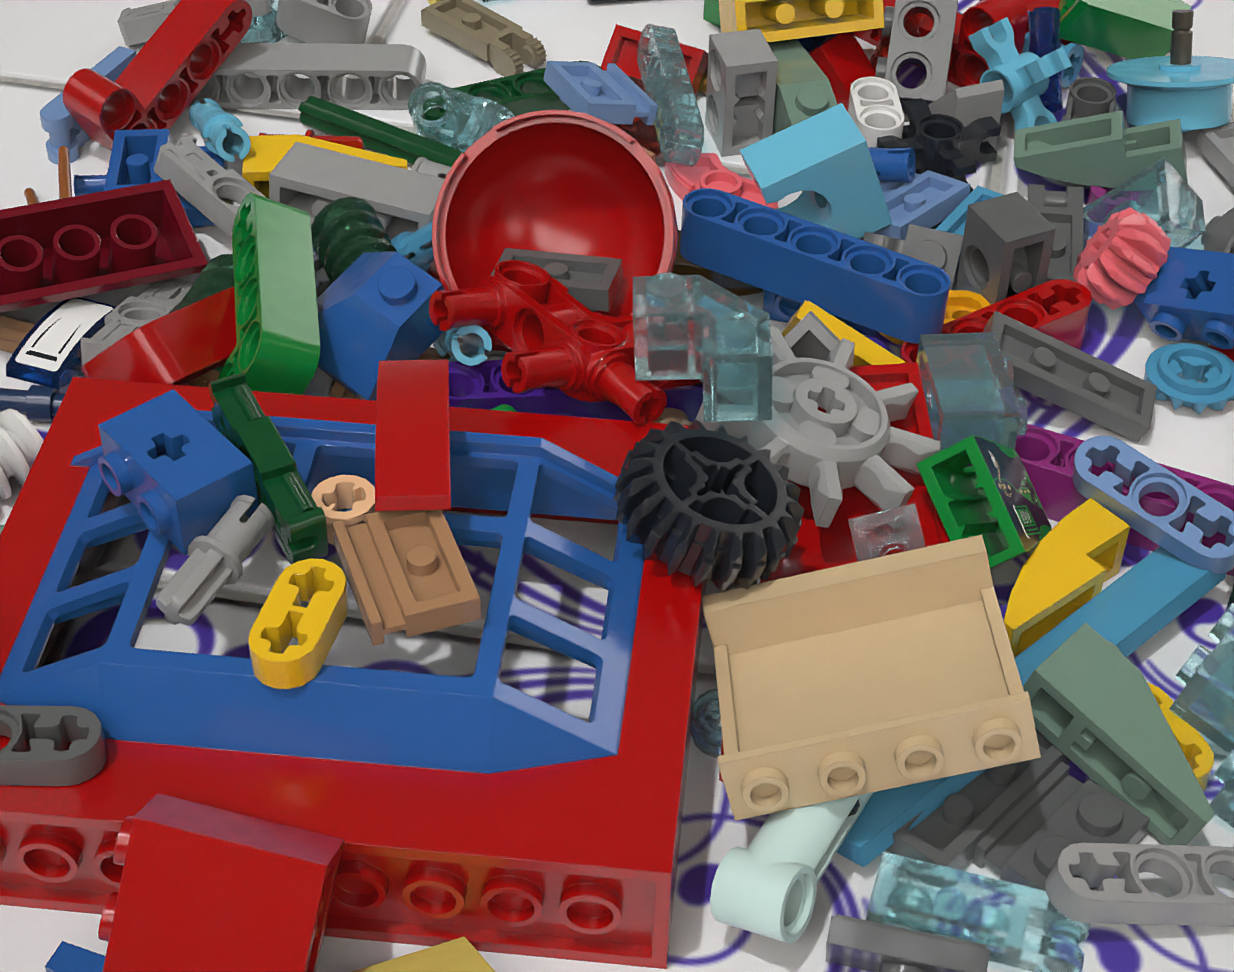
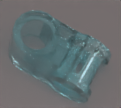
(465, 117)

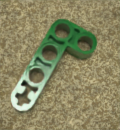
(274, 297)

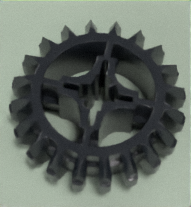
(708, 505)

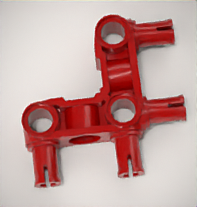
(554, 339)

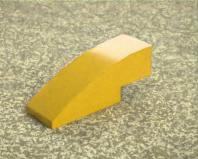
(1064, 572)

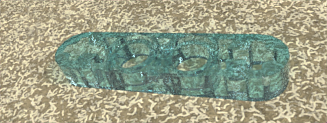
(669, 86)

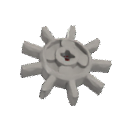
(835, 430)

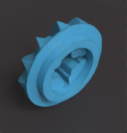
(1192, 362)

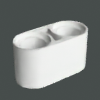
(875, 108)

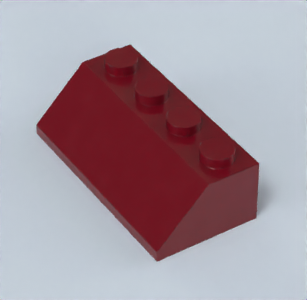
(94, 244)

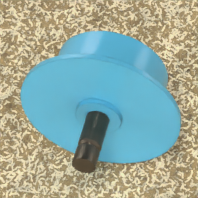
(1178, 85)

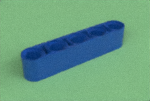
(814, 264)

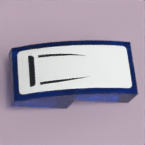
(53, 346)

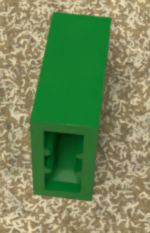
(1120, 26)

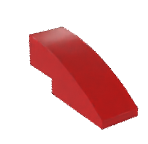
(412, 436)

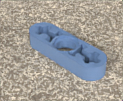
(1151, 477)

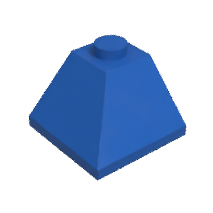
(373, 316)

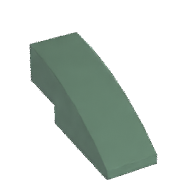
(1098, 149)

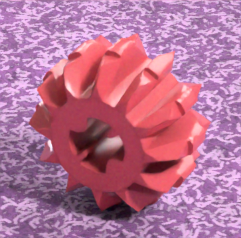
(1122, 258)

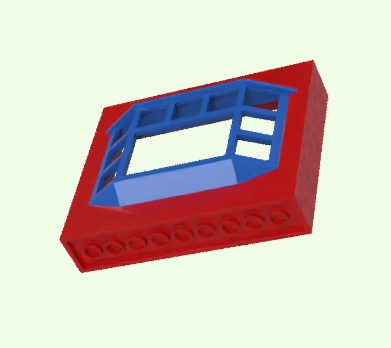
(449, 791)

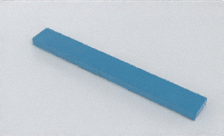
(1122, 613)

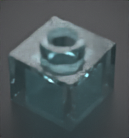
(887, 530)

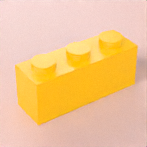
(800, 18)

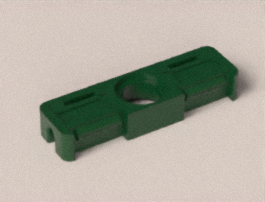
(298, 520)

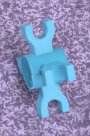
(1023, 74)

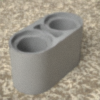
(325, 20)

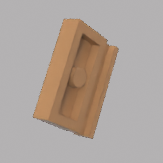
(406, 573)

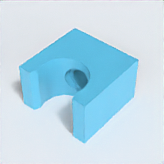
(831, 167)

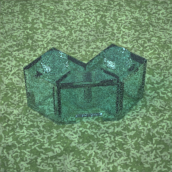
(706, 333)

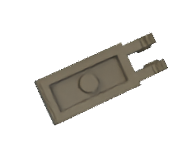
(484, 35)

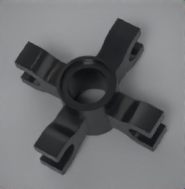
(943, 141)

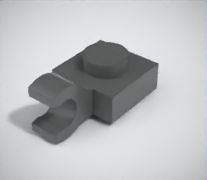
(927, 245)

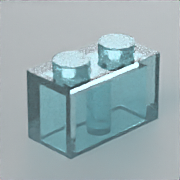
(970, 389)

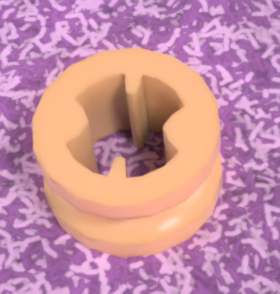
(344, 493)

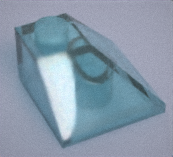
(1161, 196)

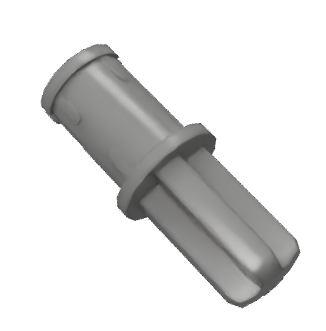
(214, 561)

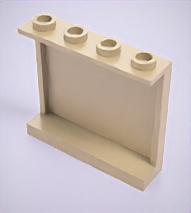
(865, 679)

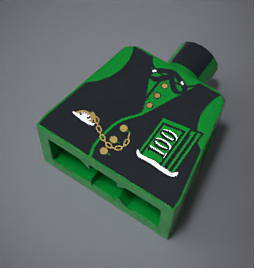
(985, 498)

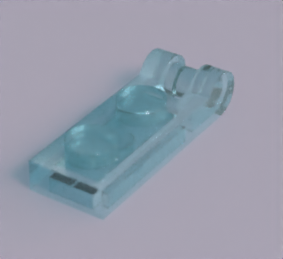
(977, 911)

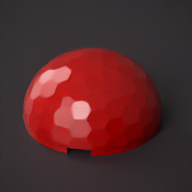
(559, 188)

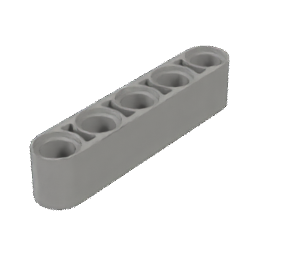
(325, 67)

